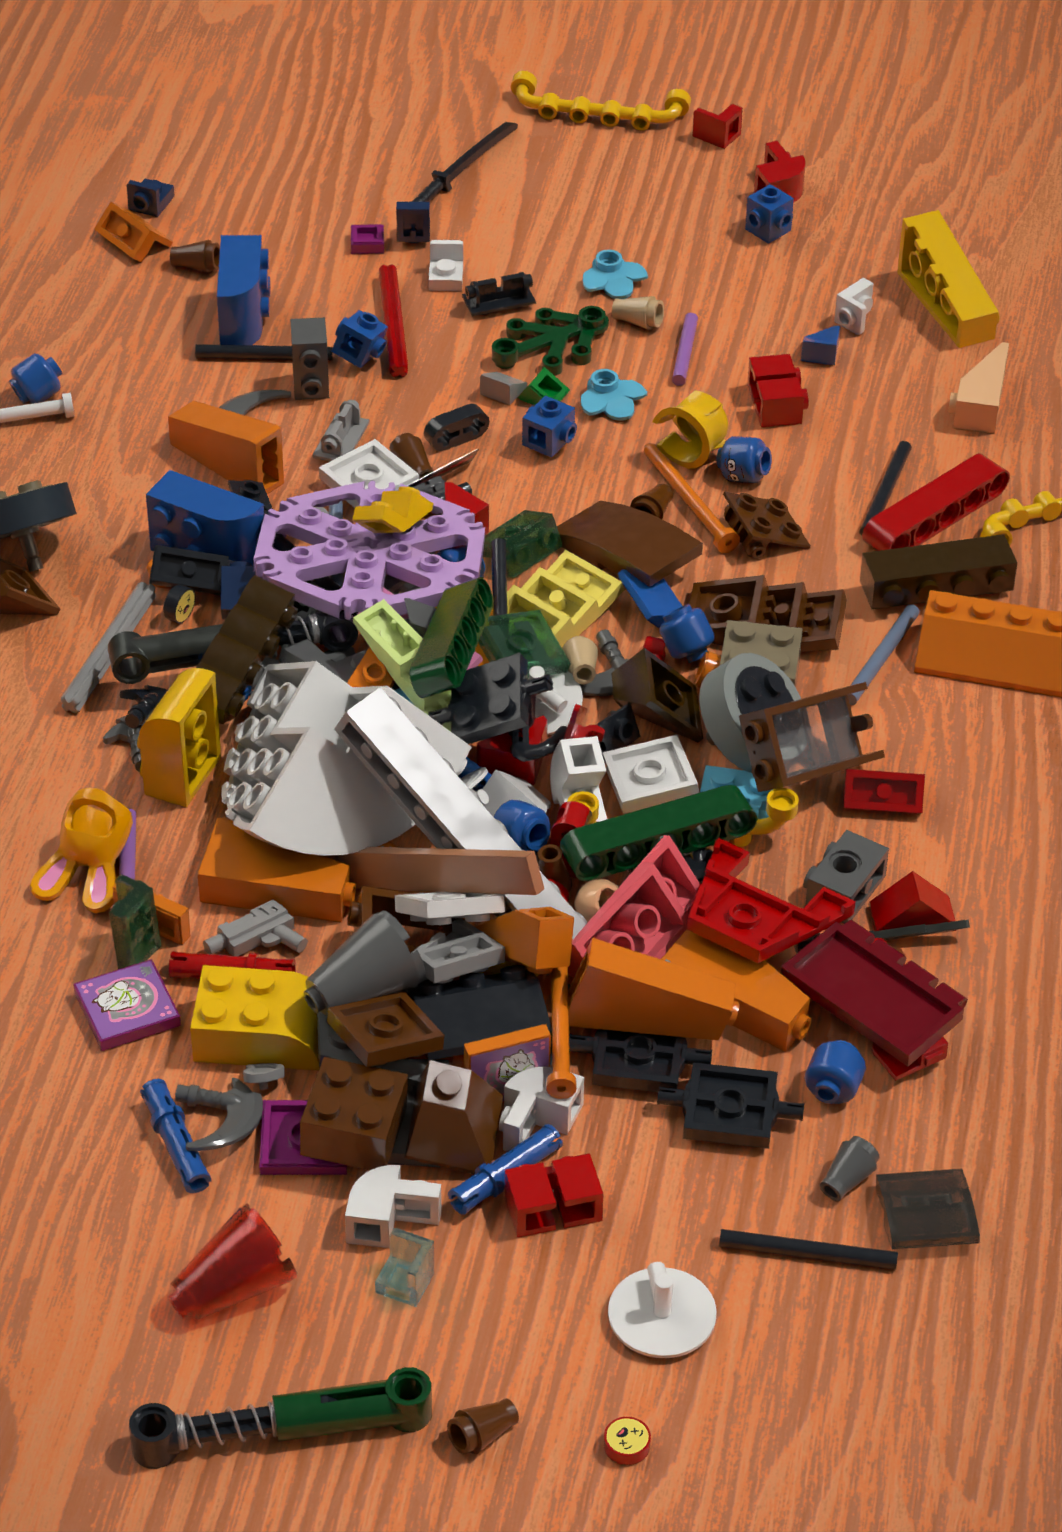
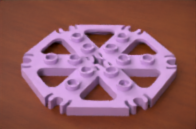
(366, 555)

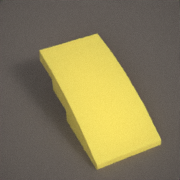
(567, 595)

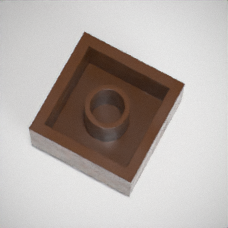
(353, 1114)

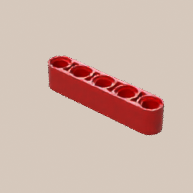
(937, 504)

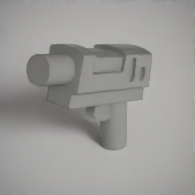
(263, 926)

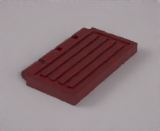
(875, 990)

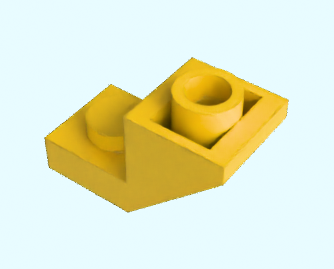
(395, 512)

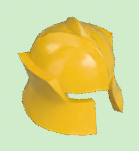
(701, 422)

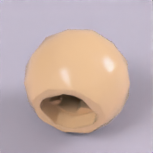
(593, 897)

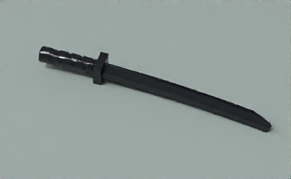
(442, 180)

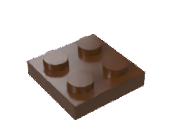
(385, 1029)

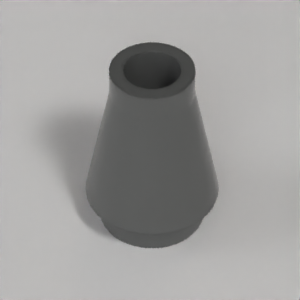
(851, 1165)

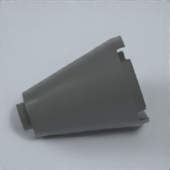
(366, 966)

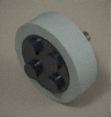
(735, 689)

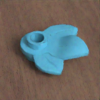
(613, 275)
(611, 395)

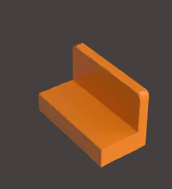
(129, 231)

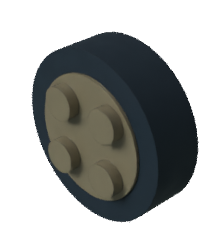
(30, 510)

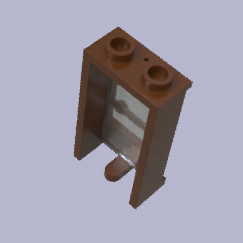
(805, 738)

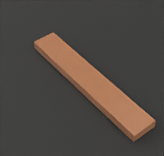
(445, 870)

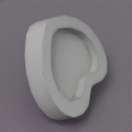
(262, 1073)

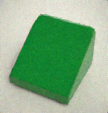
(544, 385)

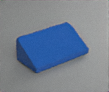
(652, 600)

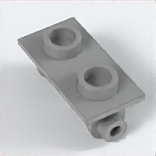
(342, 433)

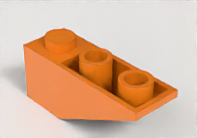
(534, 937)

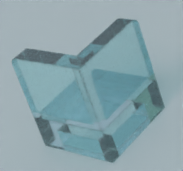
(407, 1268)

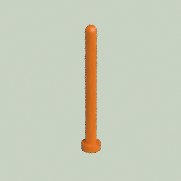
(724, 538)
(560, 1083)

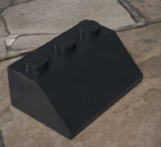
(481, 1006)

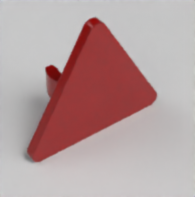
(576, 730)

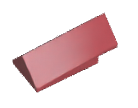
(646, 909)

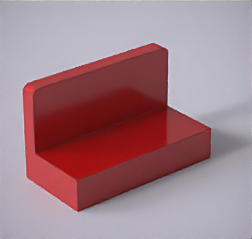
(884, 791)

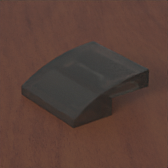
(927, 1209)

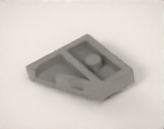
(459, 953)

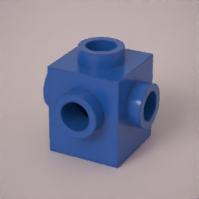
(769, 213)
(360, 338)
(548, 426)

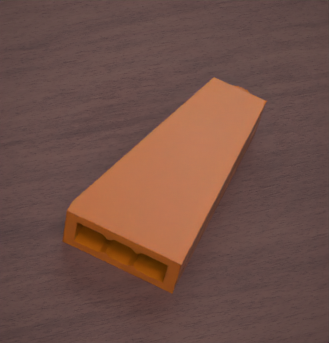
(229, 443)
(251, 872)
(648, 995)
(768, 1001)

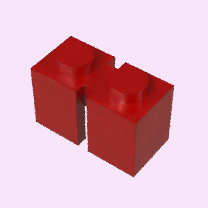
(776, 390)
(537, 1189)

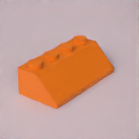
(991, 643)

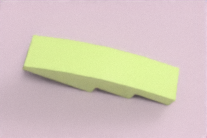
(396, 647)

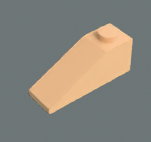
(980, 393)

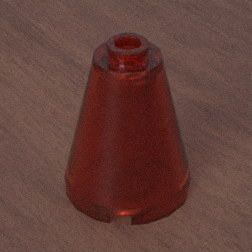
(231, 1267)

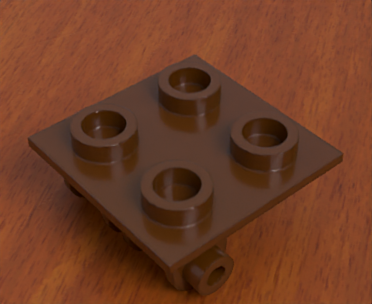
(762, 522)

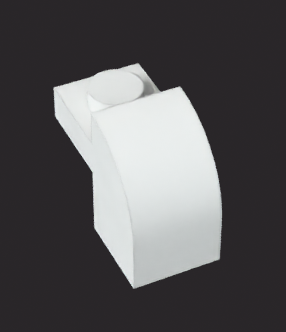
(577, 767)
(530, 1105)
(382, 1198)

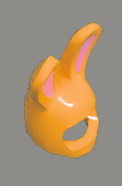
(88, 840)

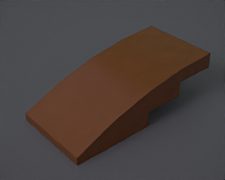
(628, 540)
(780, 605)

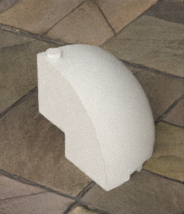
(300, 780)

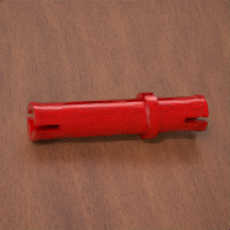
(191, 964)

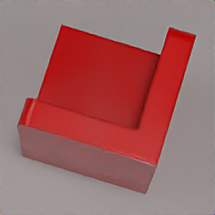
(720, 128)

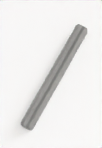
(98, 660)

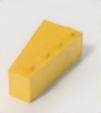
(945, 280)

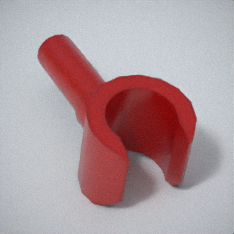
(656, 647)

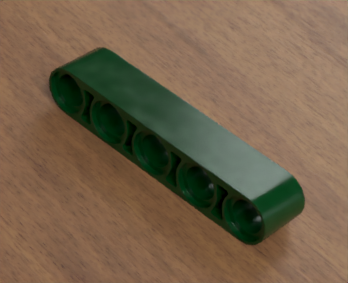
(451, 638)
(628, 838)

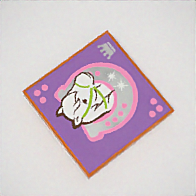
(507, 1054)

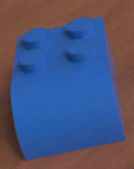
(242, 289)
(203, 518)

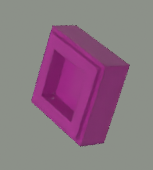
(367, 239)

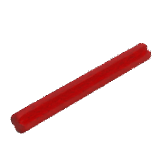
(393, 319)

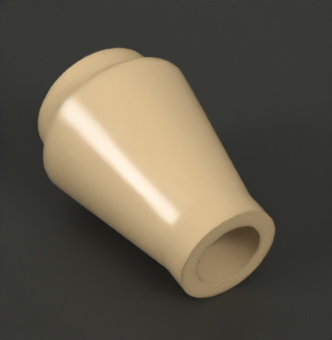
(641, 311)
(583, 658)

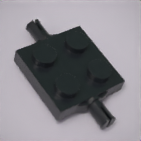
(492, 699)
(637, 1059)
(730, 1105)

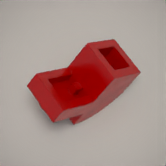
(781, 171)

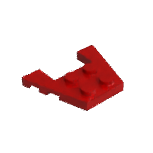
(752, 919)

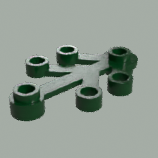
(588, 323)

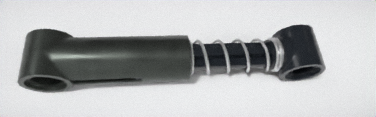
(188, 646)

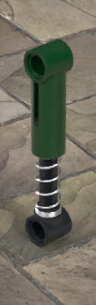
(287, 1416)

